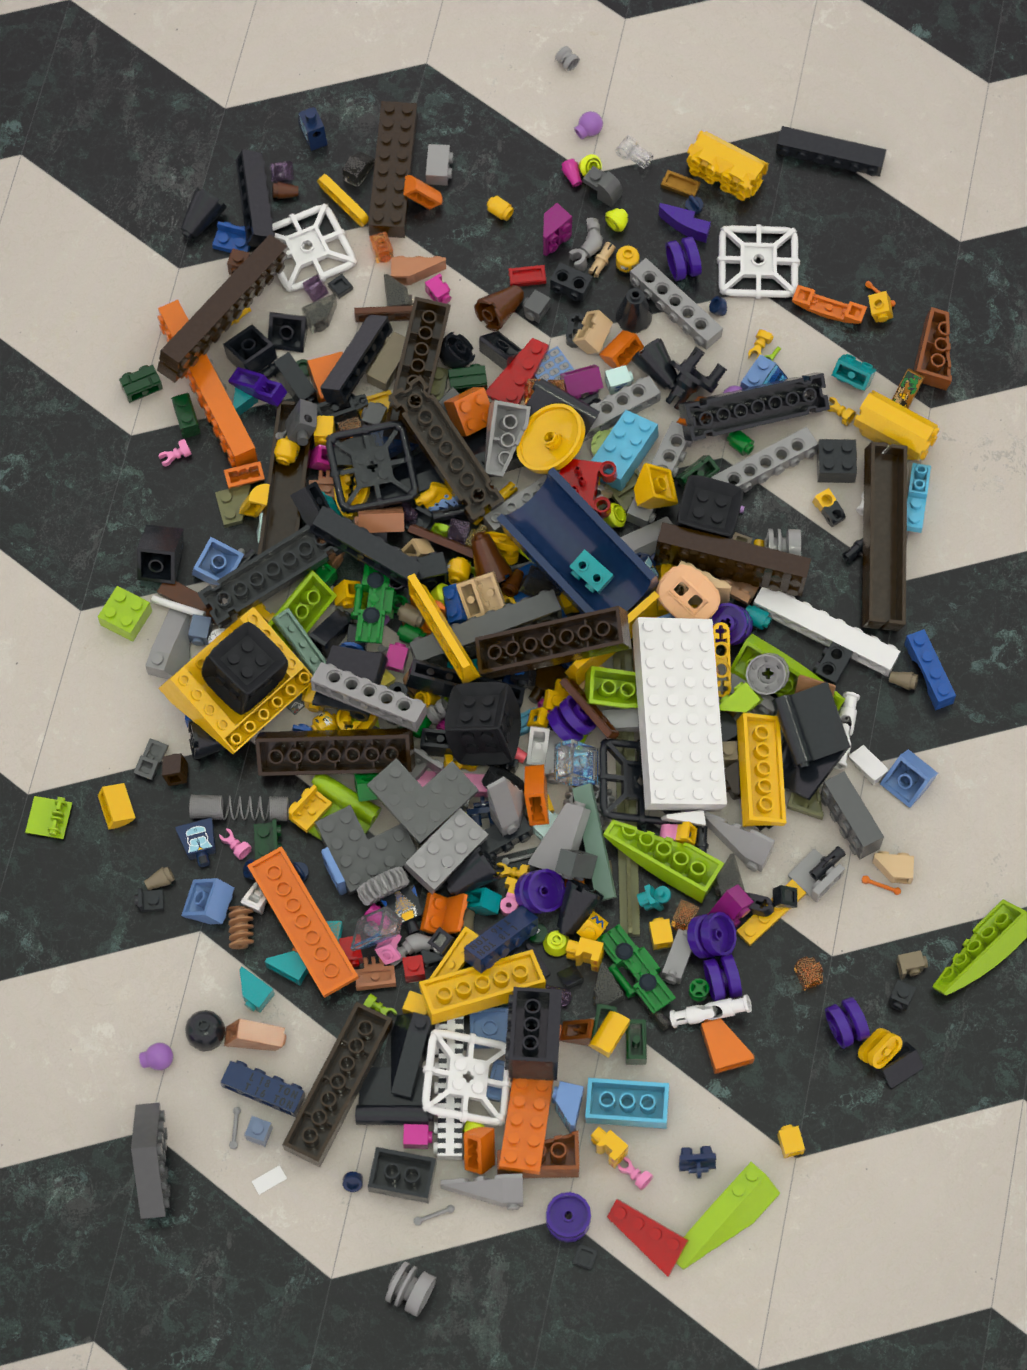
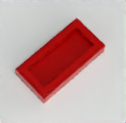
(527, 275)

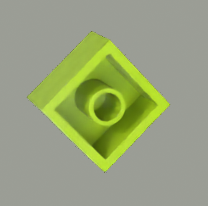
(125, 613)

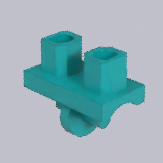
(653, 897)

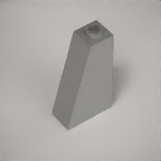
(563, 834)

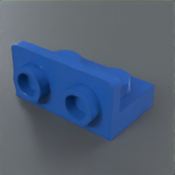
(229, 237)

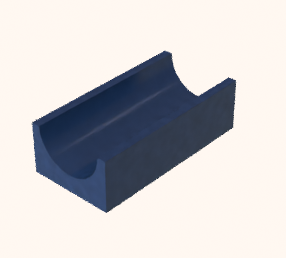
(557, 529)

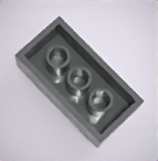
(851, 815)

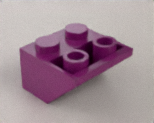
(556, 228)

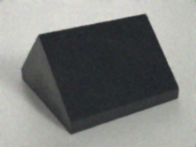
(287, 331)
(498, 348)

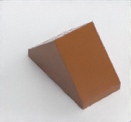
(577, 1031)

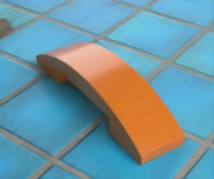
(828, 307)

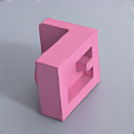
(388, 950)

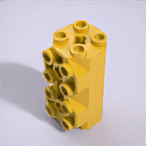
(723, 162)
(894, 424)

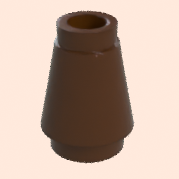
(284, 190)
(512, 584)

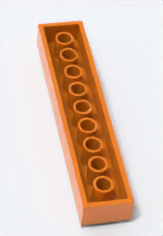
(211, 394)

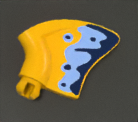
(436, 497)

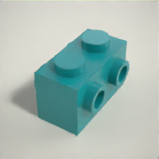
(854, 372)
(591, 572)

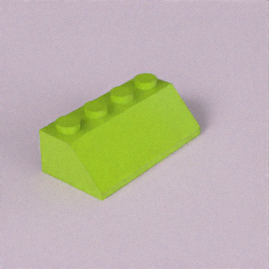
(307, 603)

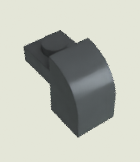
(606, 185)

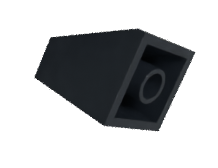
(159, 554)

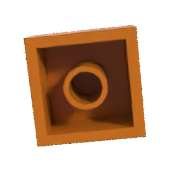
(469, 410)

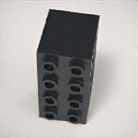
(533, 1033)

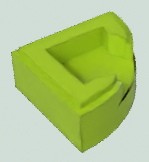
(441, 529)

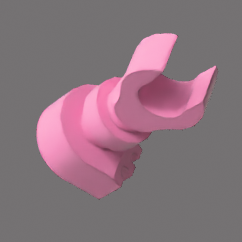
(176, 453)
(240, 849)
(642, 1180)

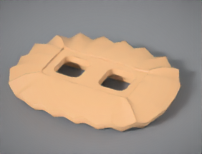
(697, 584)

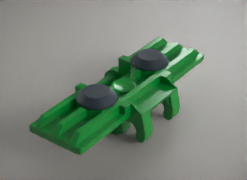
(380, 599)
(641, 965)

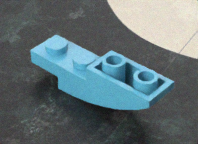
(917, 496)

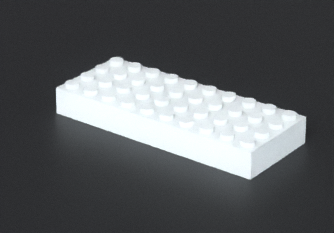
(679, 714)

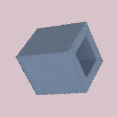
(200, 630)
(258, 1131)

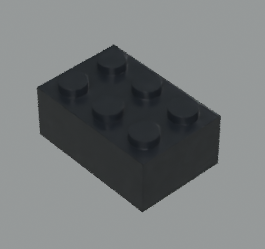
(402, 1175)

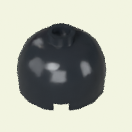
(456, 351)
(205, 1030)

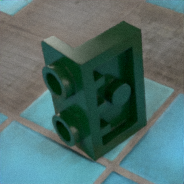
(266, 838)

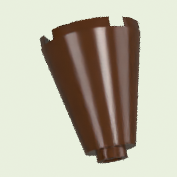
(498, 306)
(488, 557)

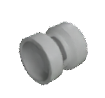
(567, 58)
(438, 711)

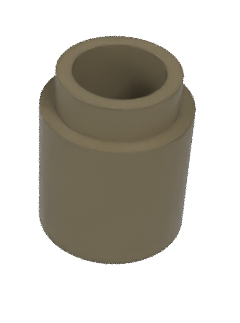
(410, 615)

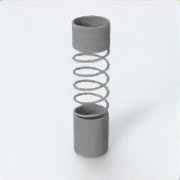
(212, 807)

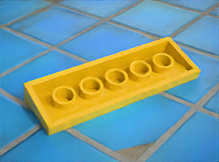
(646, 608)
(442, 630)
(761, 770)
(472, 991)

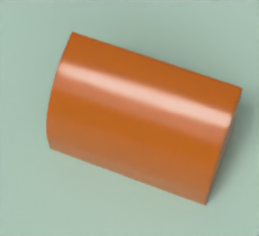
(422, 192)
(621, 349)
(244, 475)
(479, 1149)

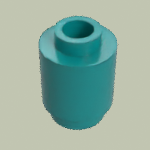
(759, 617)

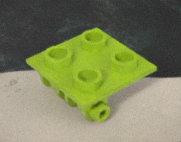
(49, 817)

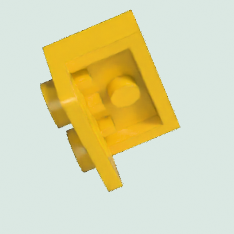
(309, 808)

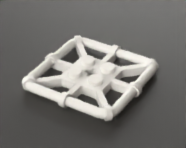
(319, 248)
(749, 253)
(457, 1085)

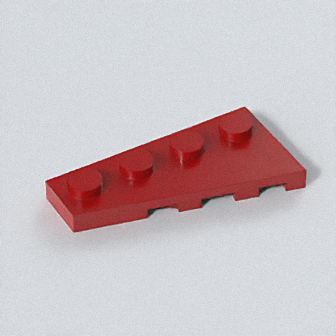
(511, 382)
(651, 1237)

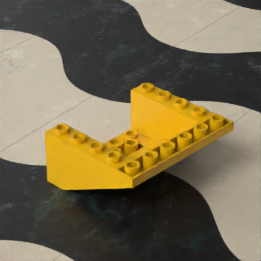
(204, 707)

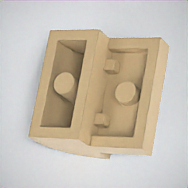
(480, 594)

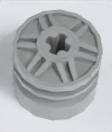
(790, 544)
(759, 681)
(409, 1288)

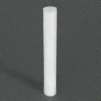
(177, 606)

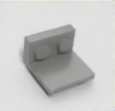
(814, 888)

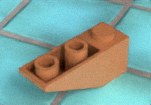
(413, 269)

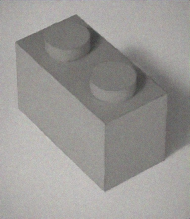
(438, 164)

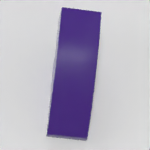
(684, 222)
(258, 386)

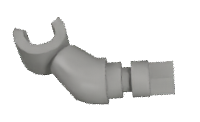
(590, 246)
(414, 943)

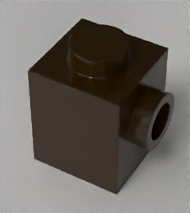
(175, 769)

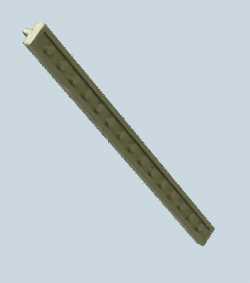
(627, 867)

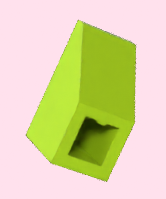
(742, 700)

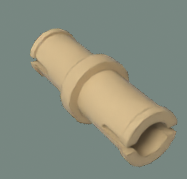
(601, 259)

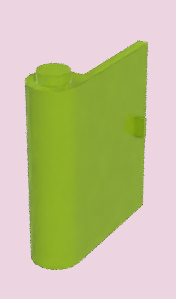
(341, 797)

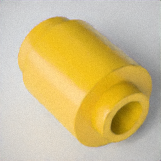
(500, 208)

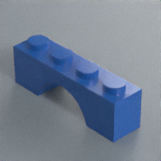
(937, 682)

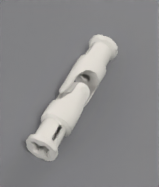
(848, 713)
(698, 1013)

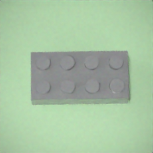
(445, 850)

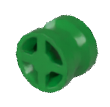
(700, 986)

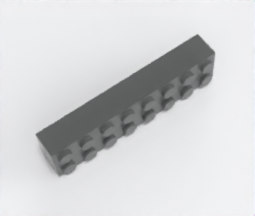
(527, 612)

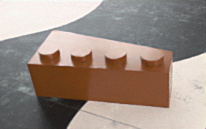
(934, 350)
(558, 1160)

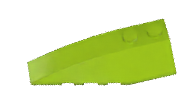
(754, 647)
(611, 687)
(672, 862)
(990, 944)
(729, 1214)

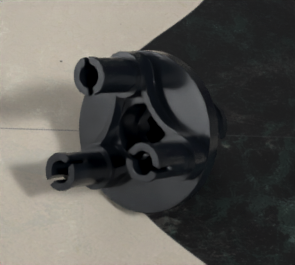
(691, 380)

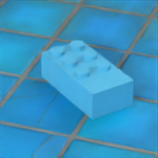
(627, 446)
(627, 1103)

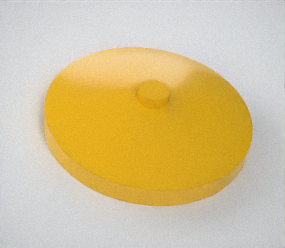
(551, 438)

